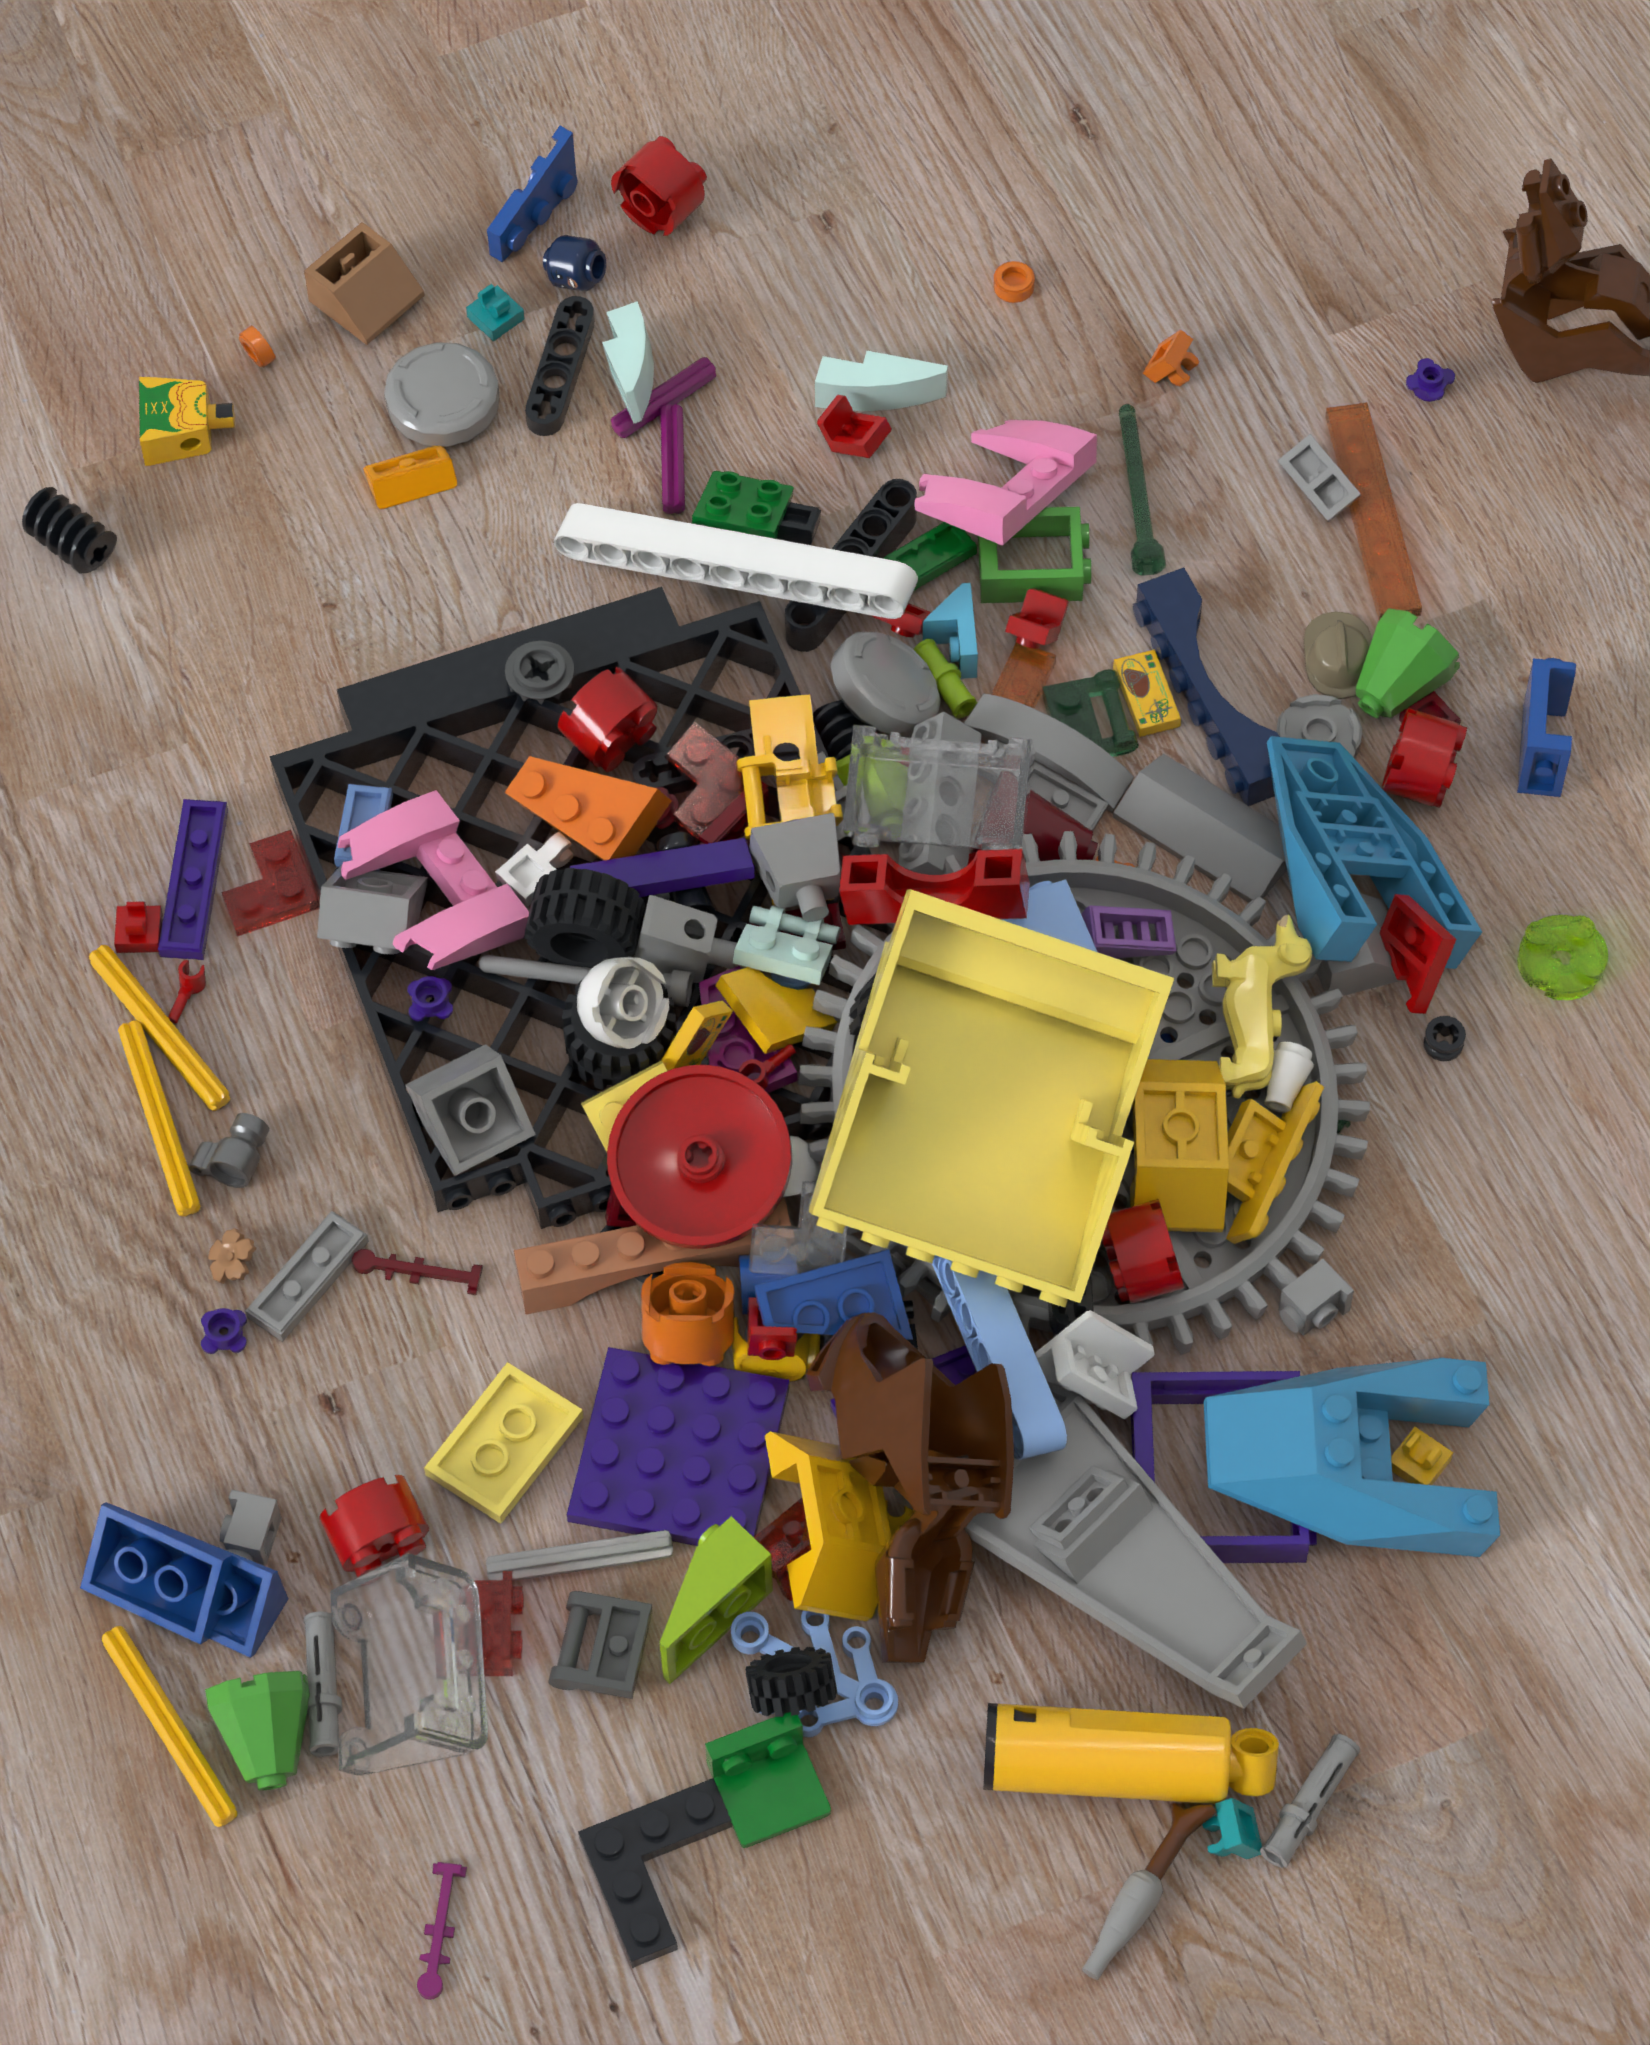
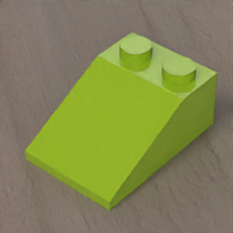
(723, 1580)

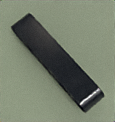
(876, 518)

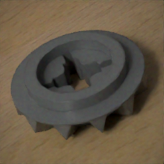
(544, 656)

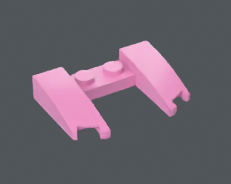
(1054, 460)
(427, 828)

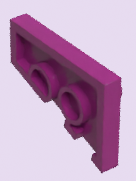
(737, 1045)

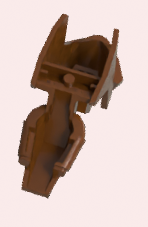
(1551, 277)
(910, 1432)

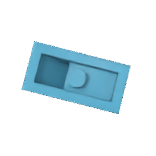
(955, 625)

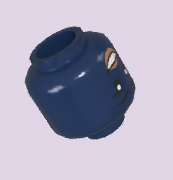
(574, 263)

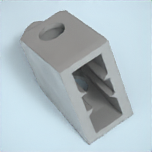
(799, 863)
(681, 939)

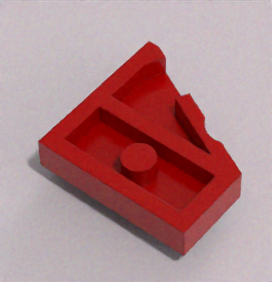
(1417, 949)

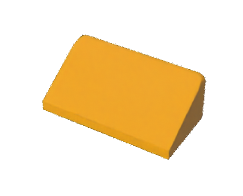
(410, 476)

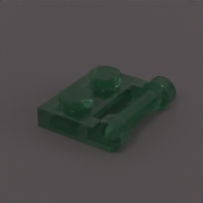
(1072, 706)

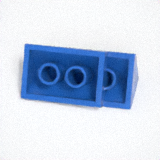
(182, 1581)

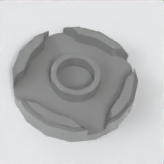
(1321, 720)

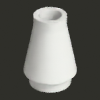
(1289, 1072)

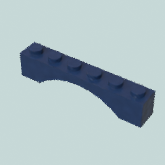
(1172, 615)

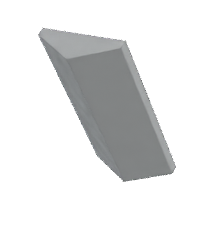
(1206, 823)

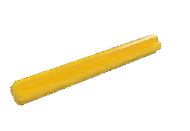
(159, 1028)
(159, 1118)
(169, 1726)

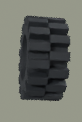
(791, 1681)

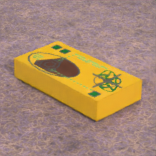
(1147, 693)
(697, 1035)

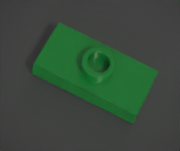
(935, 552)

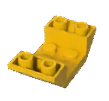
(1182, 1143)
(844, 1527)

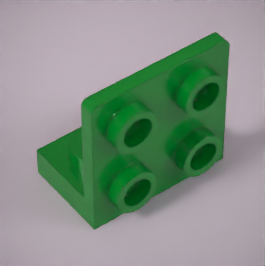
(743, 504)
(767, 1779)

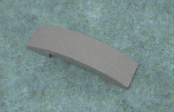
(1054, 746)

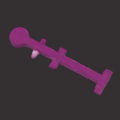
(430, 1983)

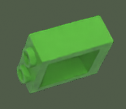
(1012, 585)

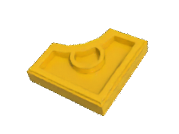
(771, 1011)

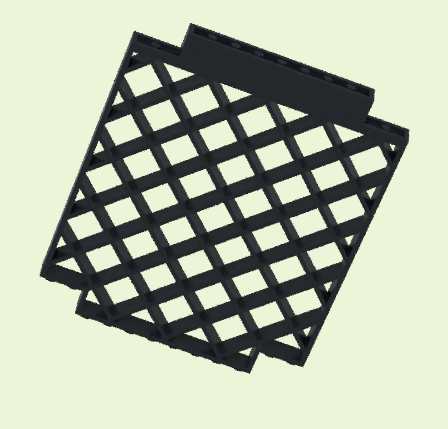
(420, 716)

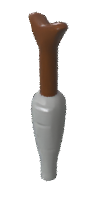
(1144, 1889)

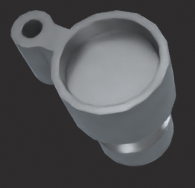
(233, 1157)

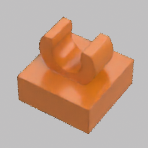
(1169, 358)

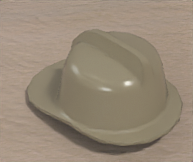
(1336, 653)

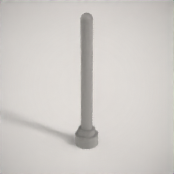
(678, 983)

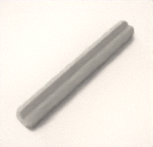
(581, 1556)

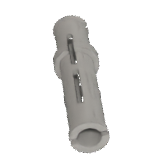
(321, 1675)
(1300, 1816)

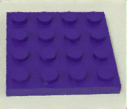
(676, 1447)

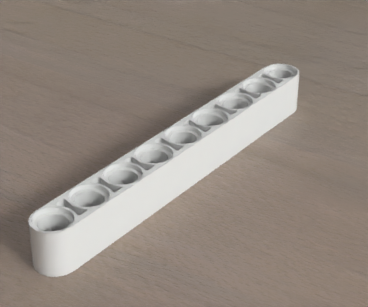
(736, 561)

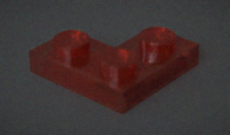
(713, 770)
(281, 892)

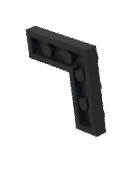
(625, 1842)

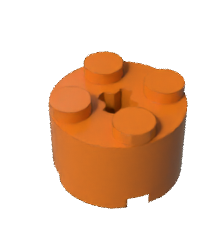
(687, 1315)

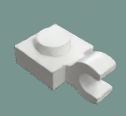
(528, 865)

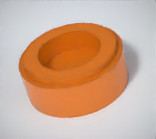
(1014, 282)
(256, 346)

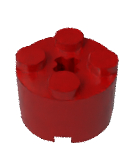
(659, 186)
(609, 718)
(1423, 758)
(1143, 1251)
(375, 1525)

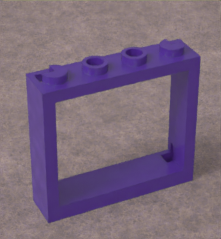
(1193, 1389)

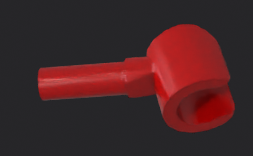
(188, 986)
(767, 1066)

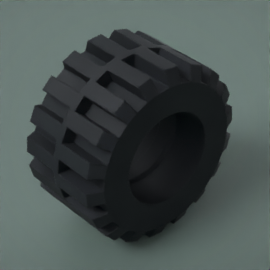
(584, 918)
(607, 1063)

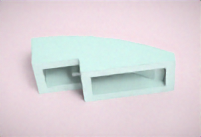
(630, 358)
(880, 382)

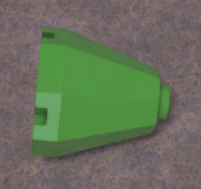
(1403, 665)
(262, 1724)

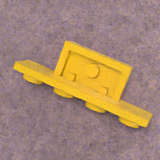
(1260, 1154)

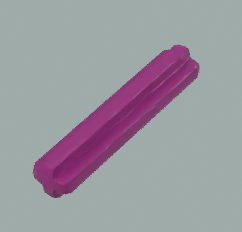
(668, 393)
(672, 459)

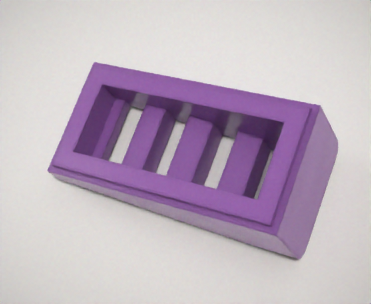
(1101, 923)

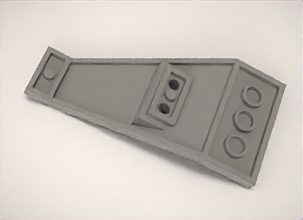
(1125, 1555)

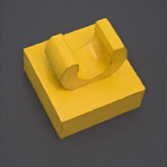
(1420, 1458)

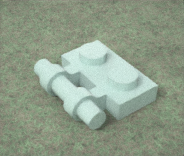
(782, 953)

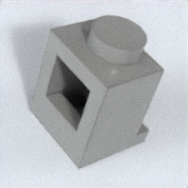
(1314, 1298)
(251, 1527)

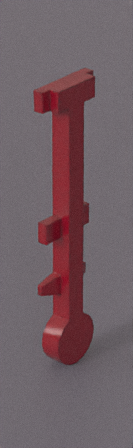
(365, 1262)

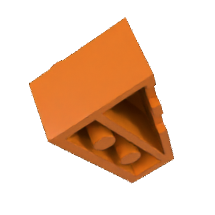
(590, 808)

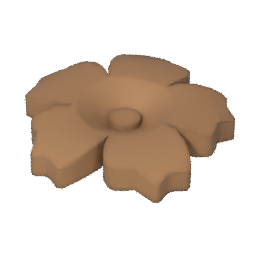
(230, 1256)

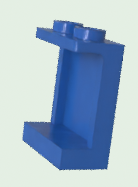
(1544, 755)

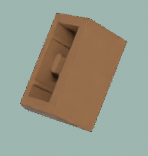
(362, 283)

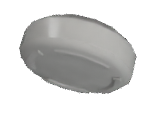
(442, 394)
(884, 683)

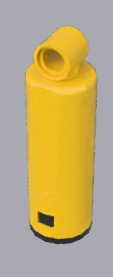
(1125, 1754)

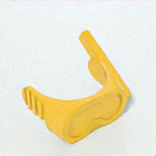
(786, 1368)

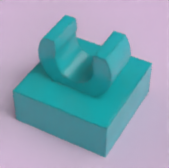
(494, 312)
(1237, 1829)

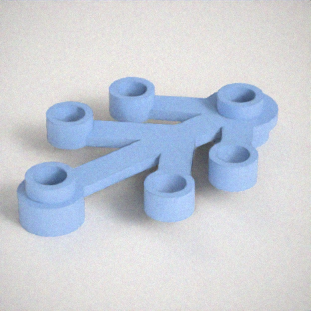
(855, 1692)

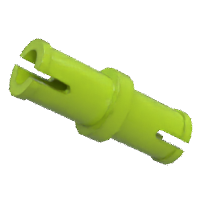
(947, 679)

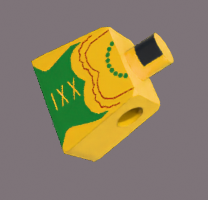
(178, 419)

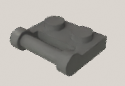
(616, 1647)

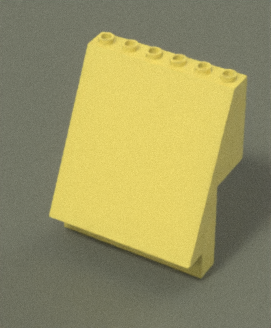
(990, 1098)

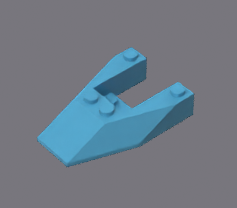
(1345, 824)
(1323, 1454)

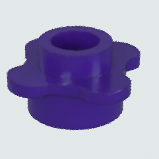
(1428, 389)
(426, 988)
(223, 1319)

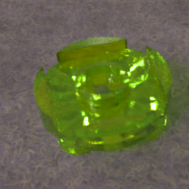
(1568, 934)

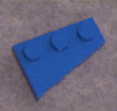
(547, 186)
(830, 1295)

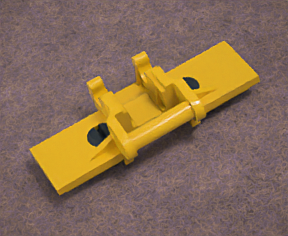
(788, 751)

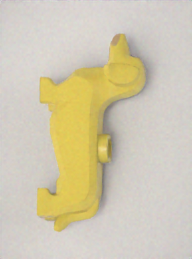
(1249, 1004)

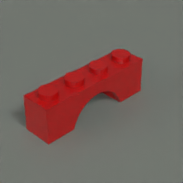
(991, 884)

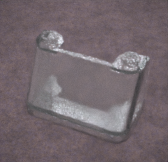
(937, 791)
(418, 1665)

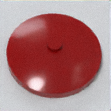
(699, 1156)

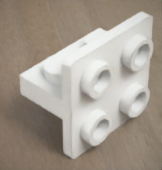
(1096, 1362)

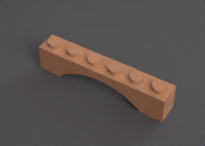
(573, 1268)

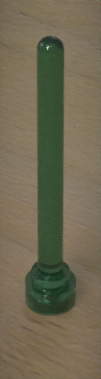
(1147, 554)

